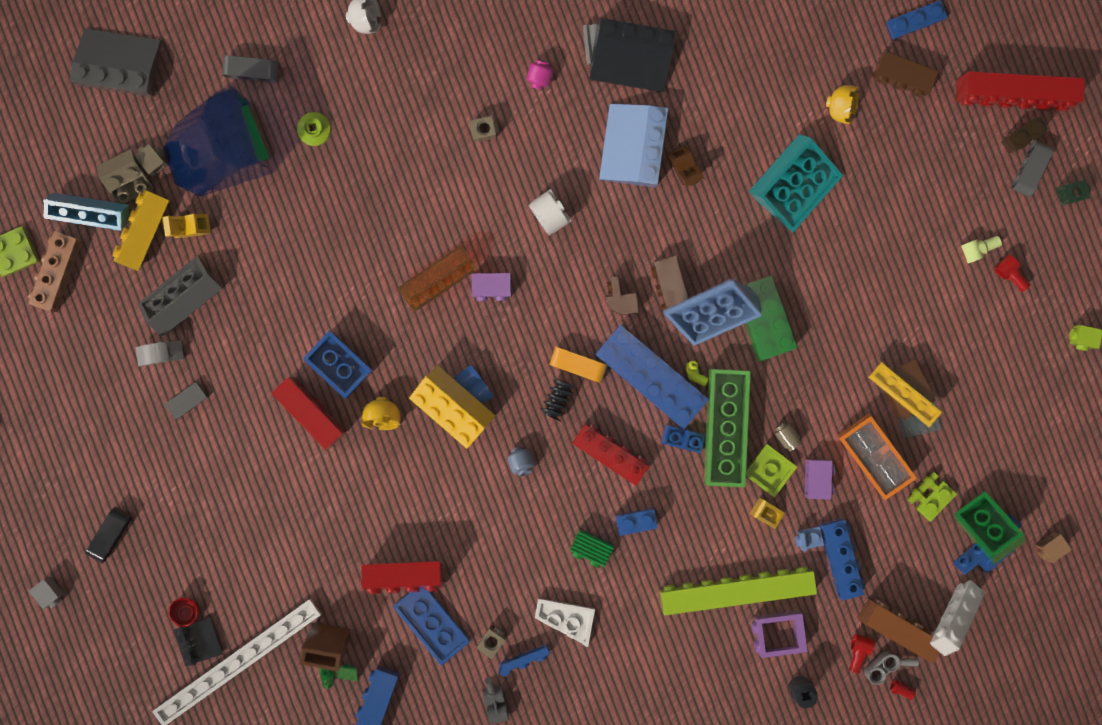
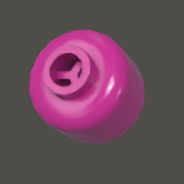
(540, 74)

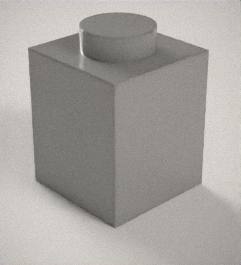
(47, 593)

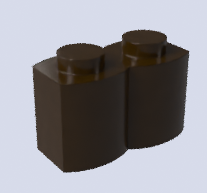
(1024, 135)

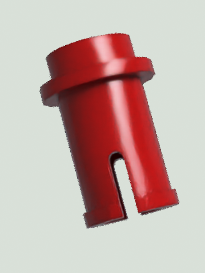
(898, 687)

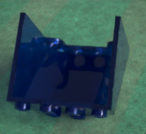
(214, 146)

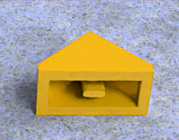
(767, 513)

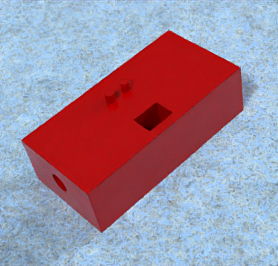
(309, 412)

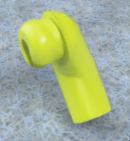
(693, 373)

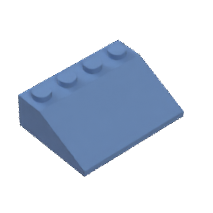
(633, 144)
(715, 311)

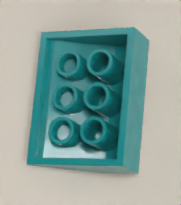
(796, 182)

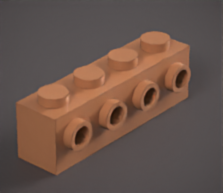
(54, 272)

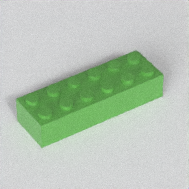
(727, 428)

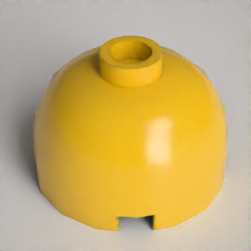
(843, 103)
(381, 414)

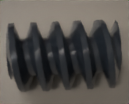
(557, 399)
(802, 692)

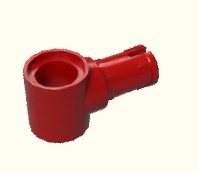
(1009, 269)
(862, 647)

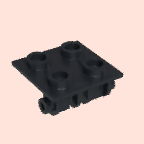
(198, 642)

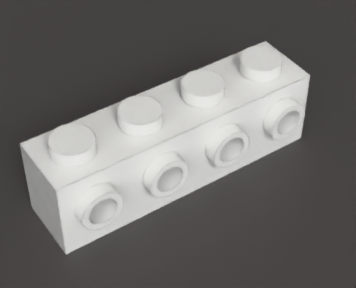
(957, 618)

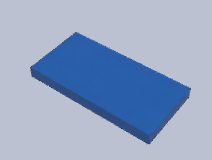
(432, 624)

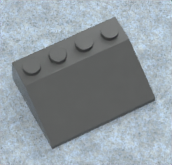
(116, 62)

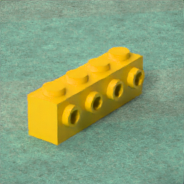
(140, 230)

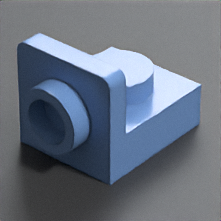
(809, 538)

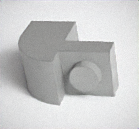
(159, 353)

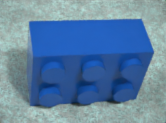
(338, 364)

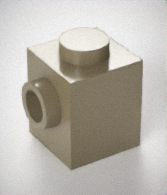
(151, 159)

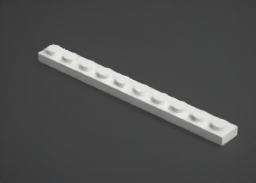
(237, 662)

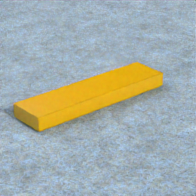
(905, 394)

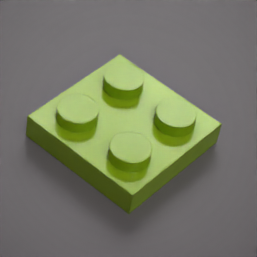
(16, 252)
(770, 470)

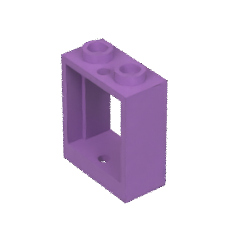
(799, 633)

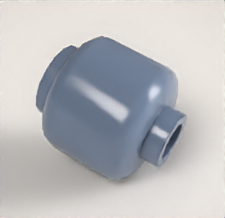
(521, 461)

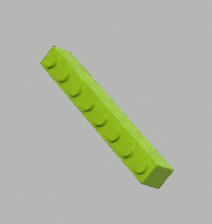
(738, 591)

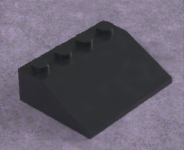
(631, 55)

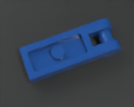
(523, 660)

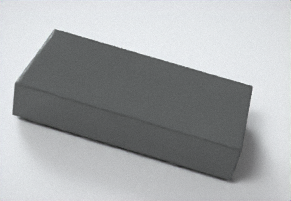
(186, 400)

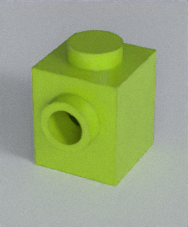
(1085, 337)

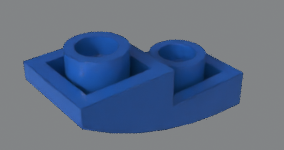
(683, 439)

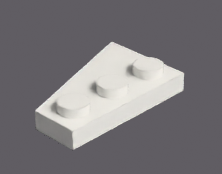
(567, 618)

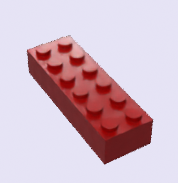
(1019, 91)

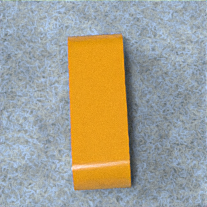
(578, 365)

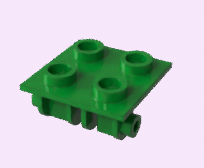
(345, 672)

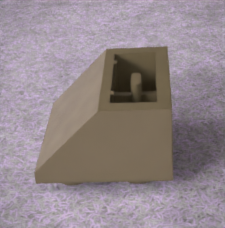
(124, 177)

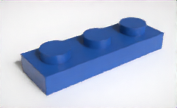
(916, 20)

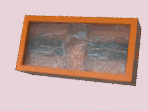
(876, 456)

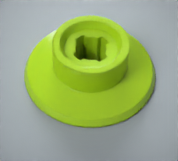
(315, 137)

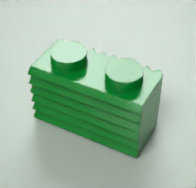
(591, 548)

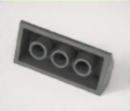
(179, 296)

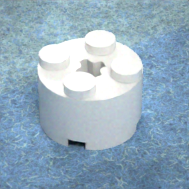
(549, 212)

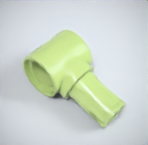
(977, 249)

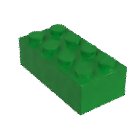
(771, 332)

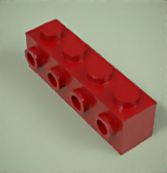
(609, 454)

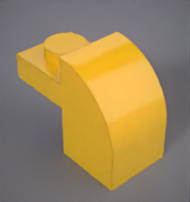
(186, 226)

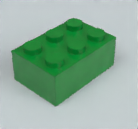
(989, 527)

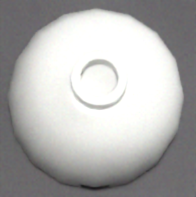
(363, 16)

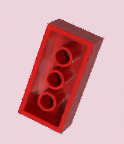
(402, 576)

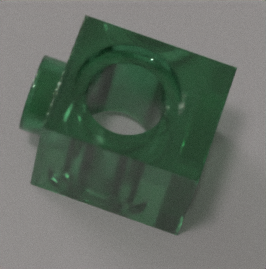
(1066, 196)

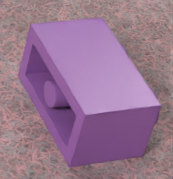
(491, 286)
(819, 479)

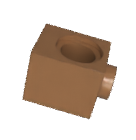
(1052, 548)

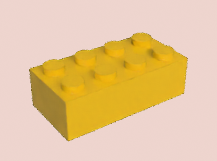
(452, 406)

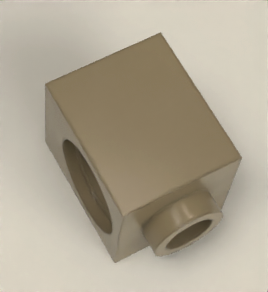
(477, 123)
(485, 647)

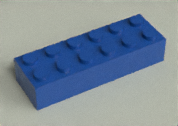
(651, 377)

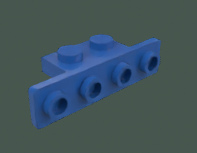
(975, 556)

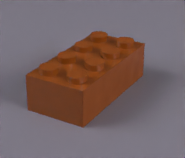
(896, 627)

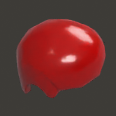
(183, 612)

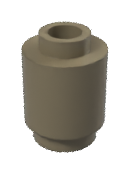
(787, 436)

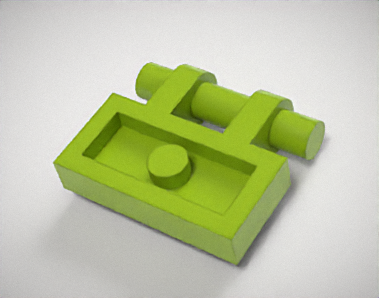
(935, 501)

